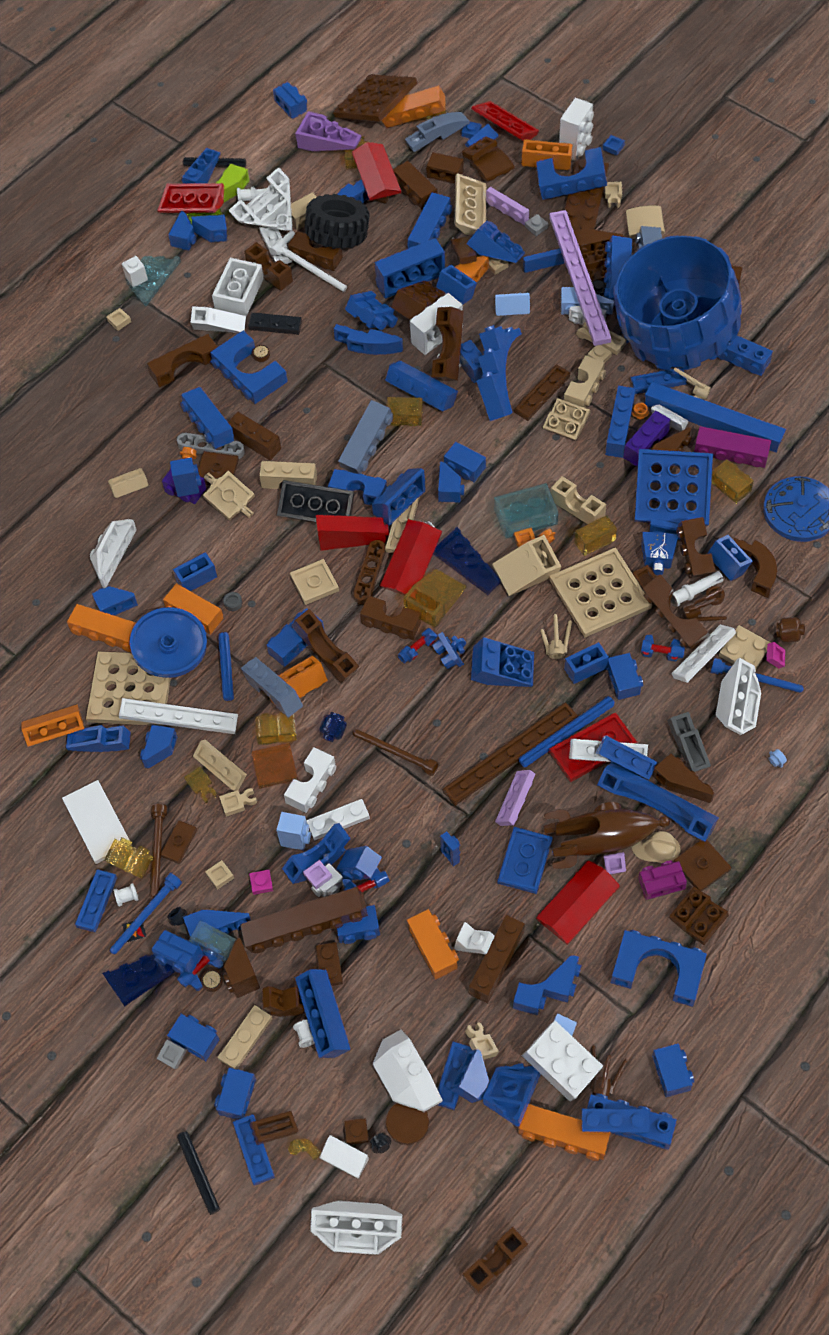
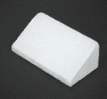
(676, 421)
(344, 1156)

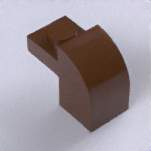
(283, 1002)

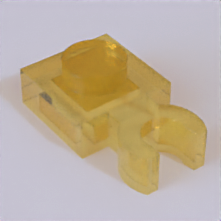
(199, 782)

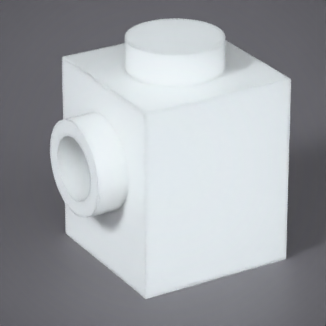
(134, 271)
(330, 887)

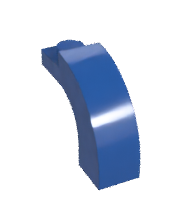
(326, 851)

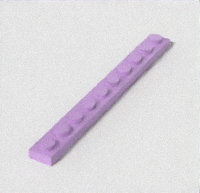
(580, 278)

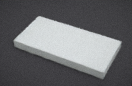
(94, 819)

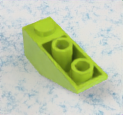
(233, 178)

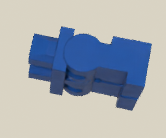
(371, 310)

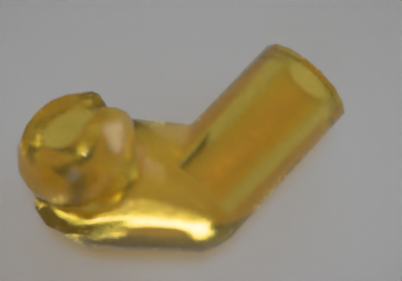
(304, 1145)

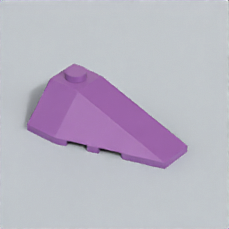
(320, 134)

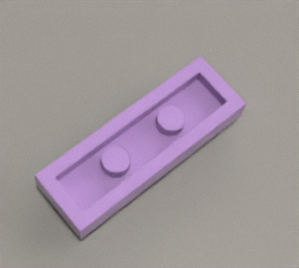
(507, 205)
(515, 798)

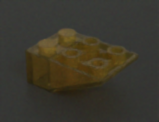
(433, 596)

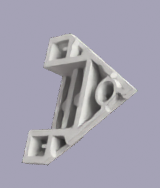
(270, 207)

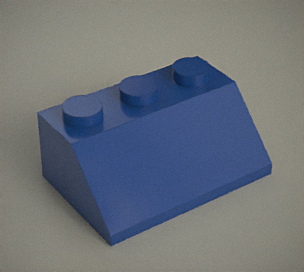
(399, 495)

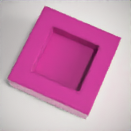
(775, 655)
(261, 882)

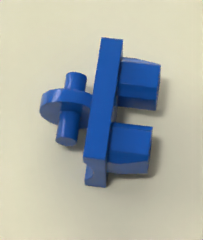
(445, 644)

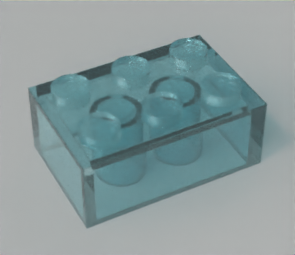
(526, 509)

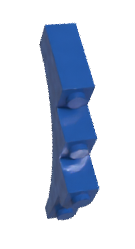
(493, 365)

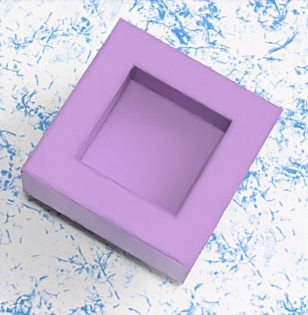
(317, 874)

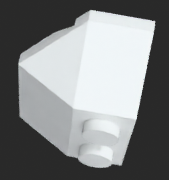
(111, 548)
(739, 698)
(405, 1073)
(356, 1226)

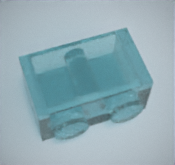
(212, 940)

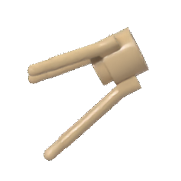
(701, 390)
(557, 649)

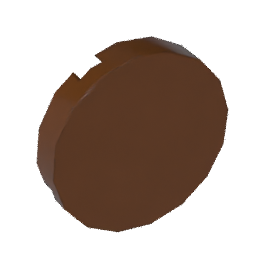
(406, 1124)

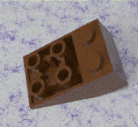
(416, 298)

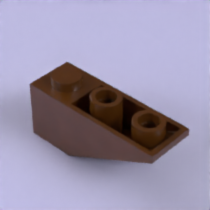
(593, 239)
(673, 443)
(679, 779)

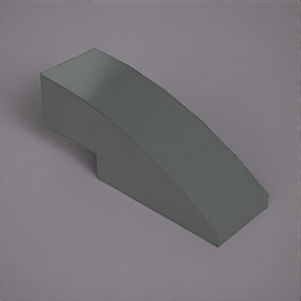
(689, 742)

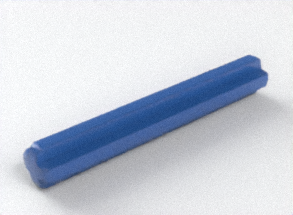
(226, 670)

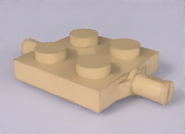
(228, 495)

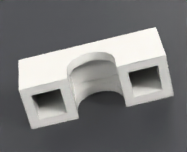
(304, 794)

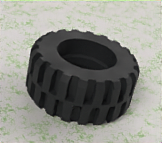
(337, 221)

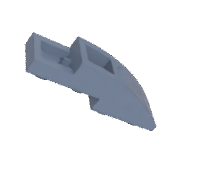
(441, 126)

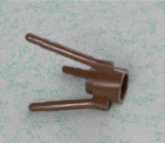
(693, 610)
(602, 1084)

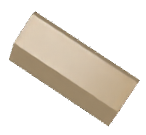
(469, 204)

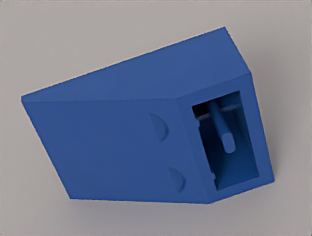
(492, 243)
(501, 664)

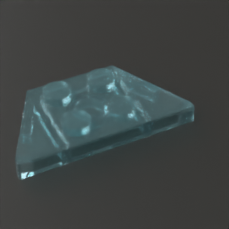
(158, 271)

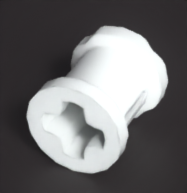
(126, 894)
(304, 1033)

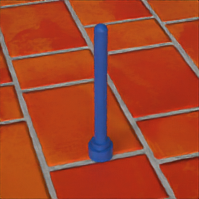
(720, 667)
(171, 883)

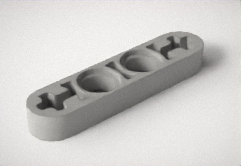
(196, 439)

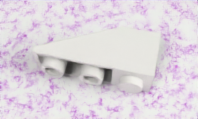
(216, 320)

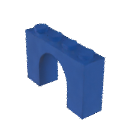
(590, 177)
(253, 385)
(687, 961)

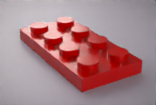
(575, 768)

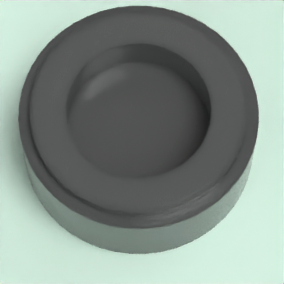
(232, 601)

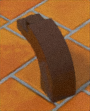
(763, 563)

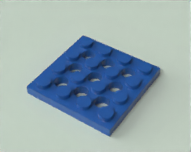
(665, 460)

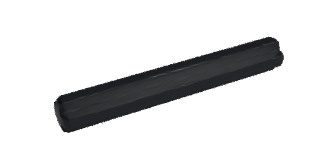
(222, 162)
(198, 1173)

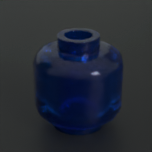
(332, 726)

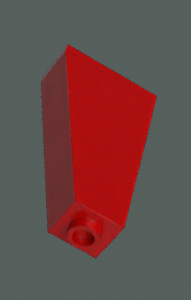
(349, 531)

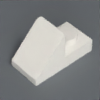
(473, 940)

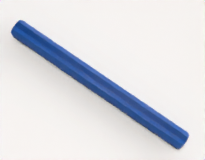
(565, 732)

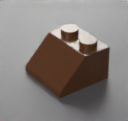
(239, 971)

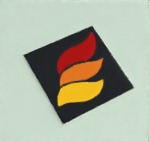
(140, 932)

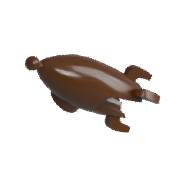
(609, 827)

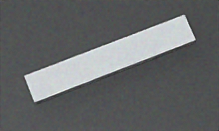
(178, 716)

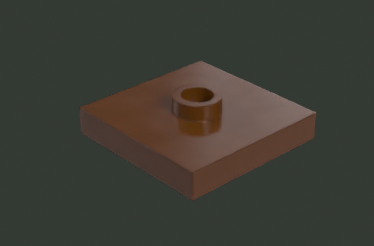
(217, 464)
(703, 865)

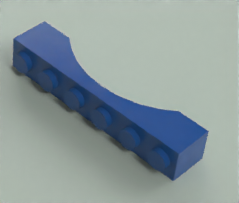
(687, 815)

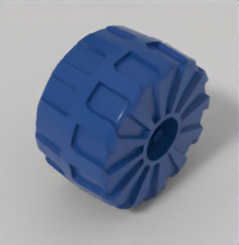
(678, 302)

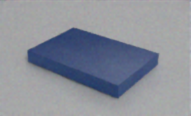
(525, 860)

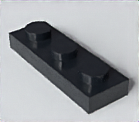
(275, 323)

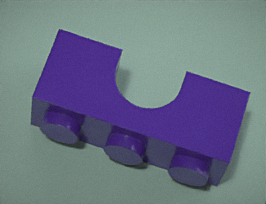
(652, 430)

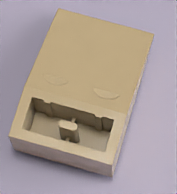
(527, 565)

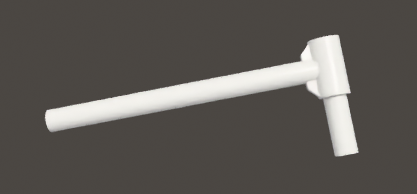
(280, 247)

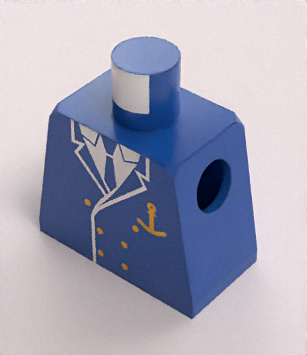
(658, 550)

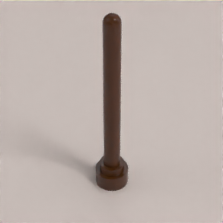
(429, 766)
(158, 812)

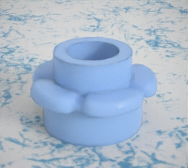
(777, 758)

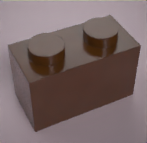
(444, 167)

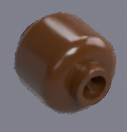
(790, 629)

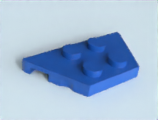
(511, 1091)

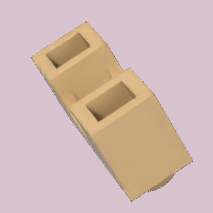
(590, 372)
(275, 472)
(567, 497)

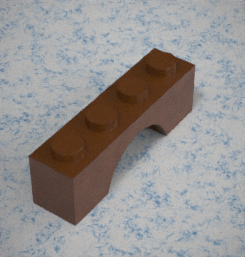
(450, 323)
(164, 367)
(690, 630)
(313, 634)

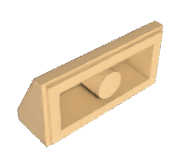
(128, 483)

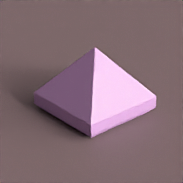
(615, 863)

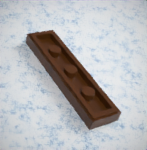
(542, 392)

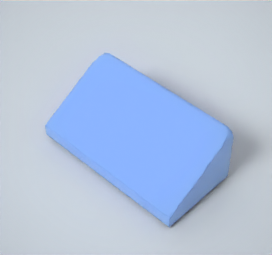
(512, 304)

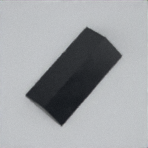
(306, 501)

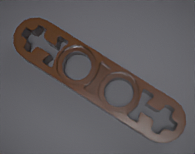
(369, 572)

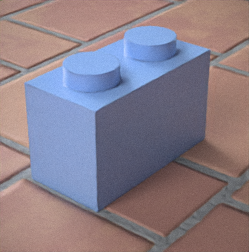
(293, 831)

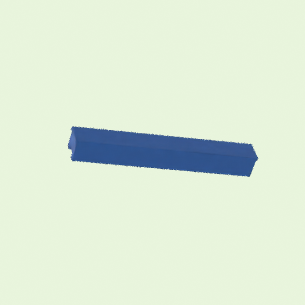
(712, 415)

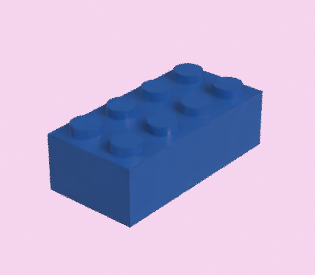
(409, 267)

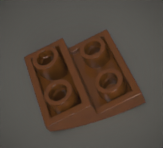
(493, 164)
(595, 263)
(698, 915)

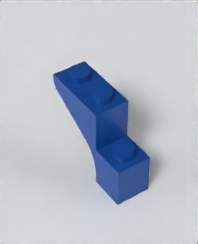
(557, 986)

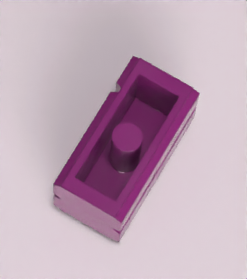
(662, 879)

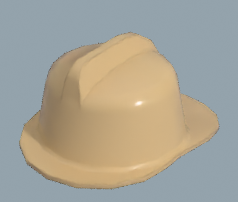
(657, 848)

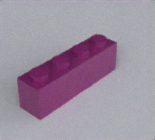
(733, 446)

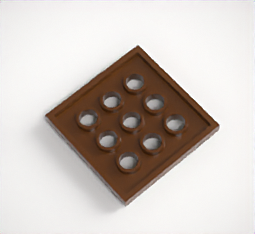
(375, 97)

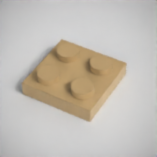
(314, 581)
(745, 646)

